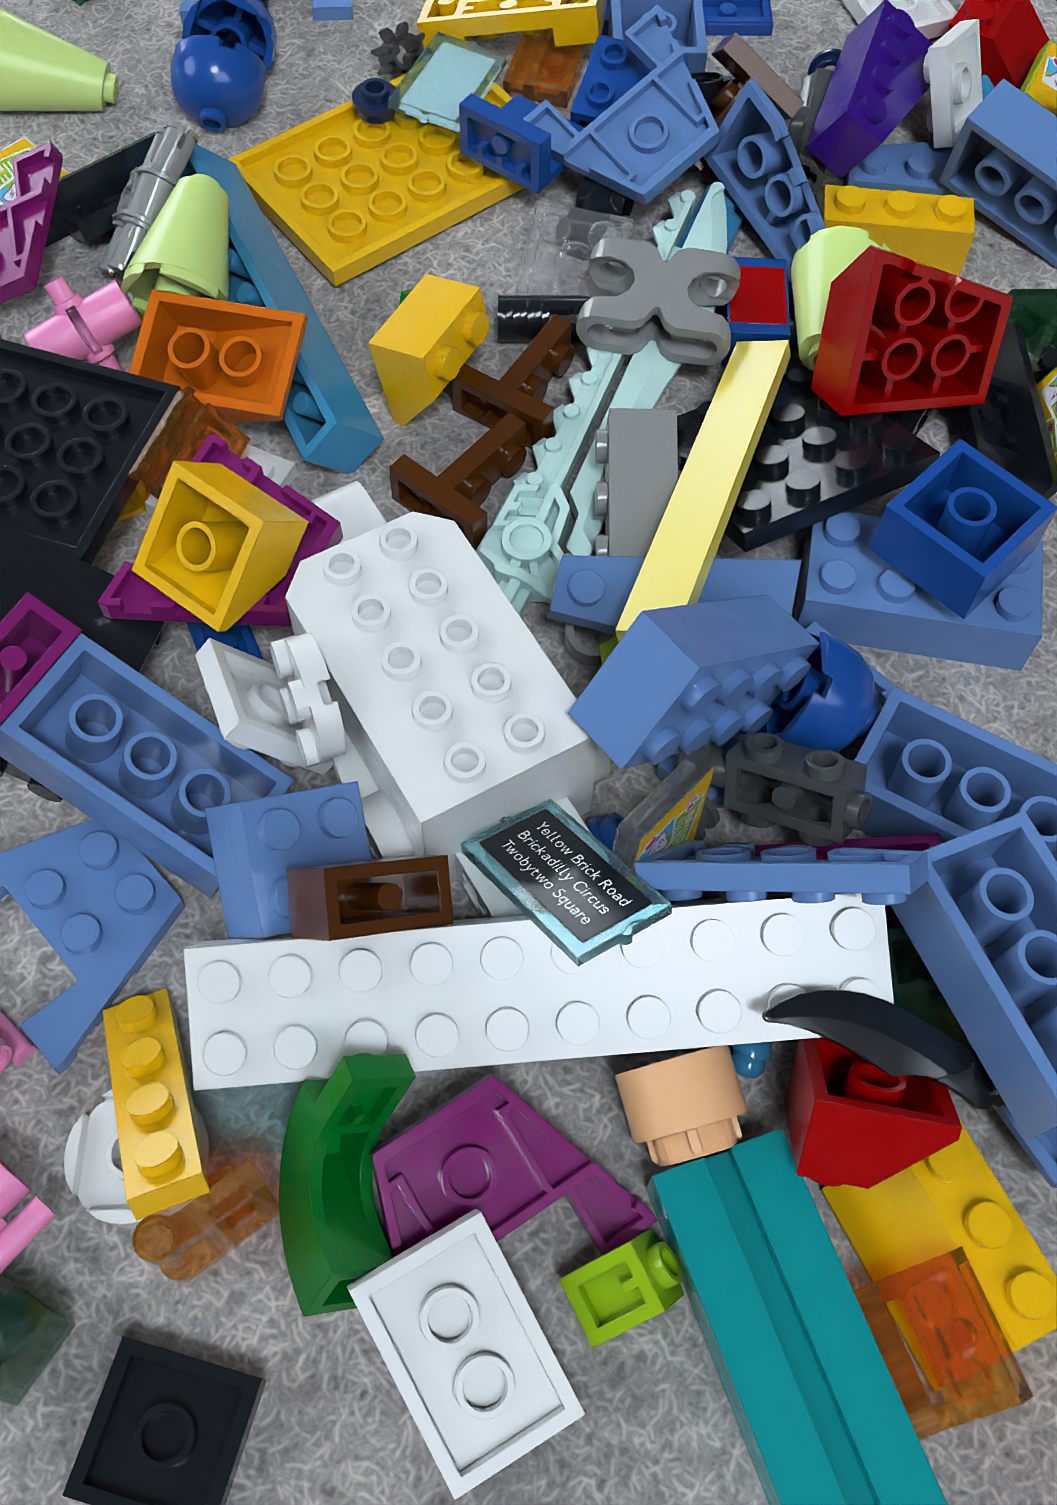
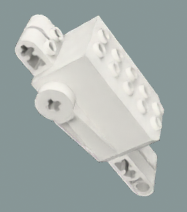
(436, 690)

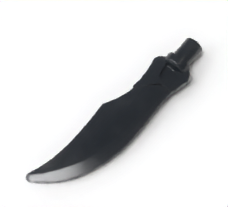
(890, 1040)

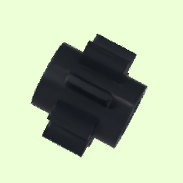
(390, 49)

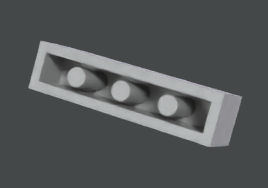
(638, 484)

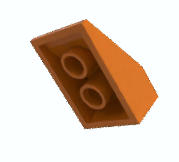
(224, 350)

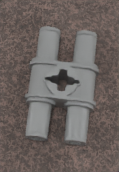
(147, 194)

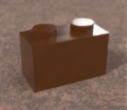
(369, 897)

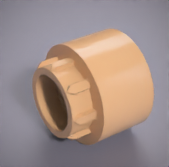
(684, 1105)

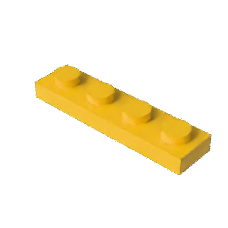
(153, 1105)

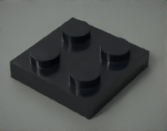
(164, 1430)

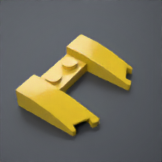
(572, 20)

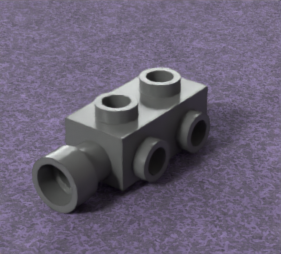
(791, 787)

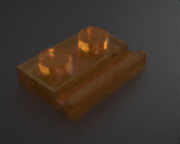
(544, 70)
(180, 438)

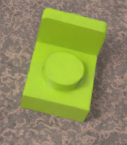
(624, 1287)

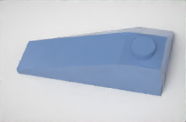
(765, 174)

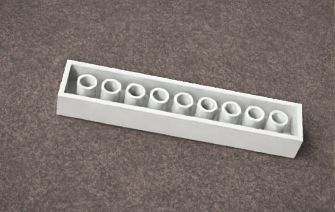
(511, 996)

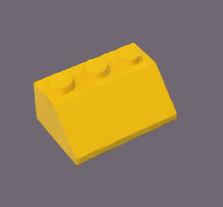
(911, 224)
(940, 1207)

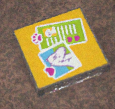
(668, 812)

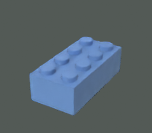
(1010, 166)
(878, 607)
(692, 678)
(133, 758)
(950, 775)
(992, 950)

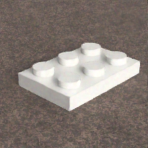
(465, 1352)

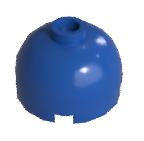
(234, 22)
(216, 83)
(830, 702)

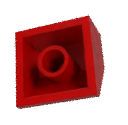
(1008, 37)
(857, 1121)

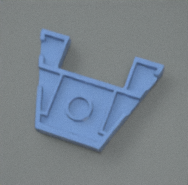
(646, 133)
(100, 914)

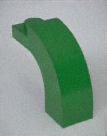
(327, 1178)

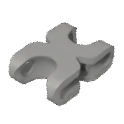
(659, 301)

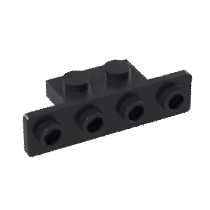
(92, 194)
(1011, 421)

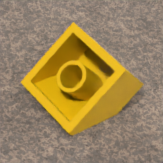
(427, 343)
(217, 542)

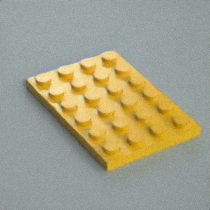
(366, 189)

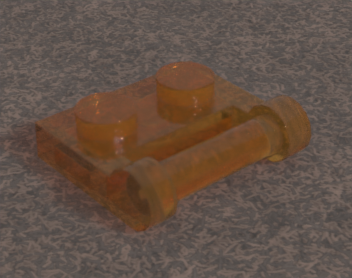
(207, 1225)
(957, 1338)

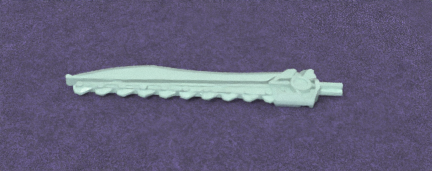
(534, 518)

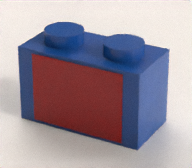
(761, 304)

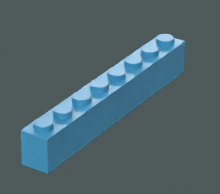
(323, 402)

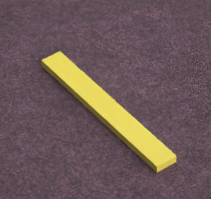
(709, 481)

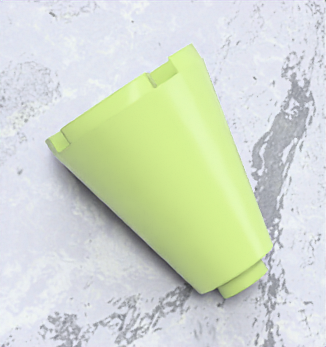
(49, 72)
(184, 246)
(811, 276)

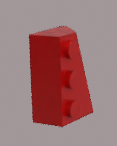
(906, 337)

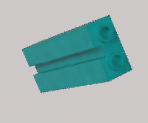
(788, 1332)

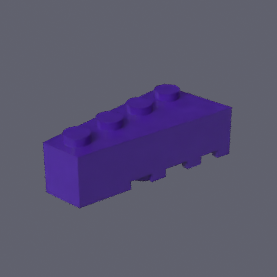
(870, 88)

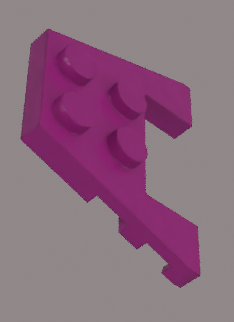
(27, 219)
(136, 599)
(498, 1158)

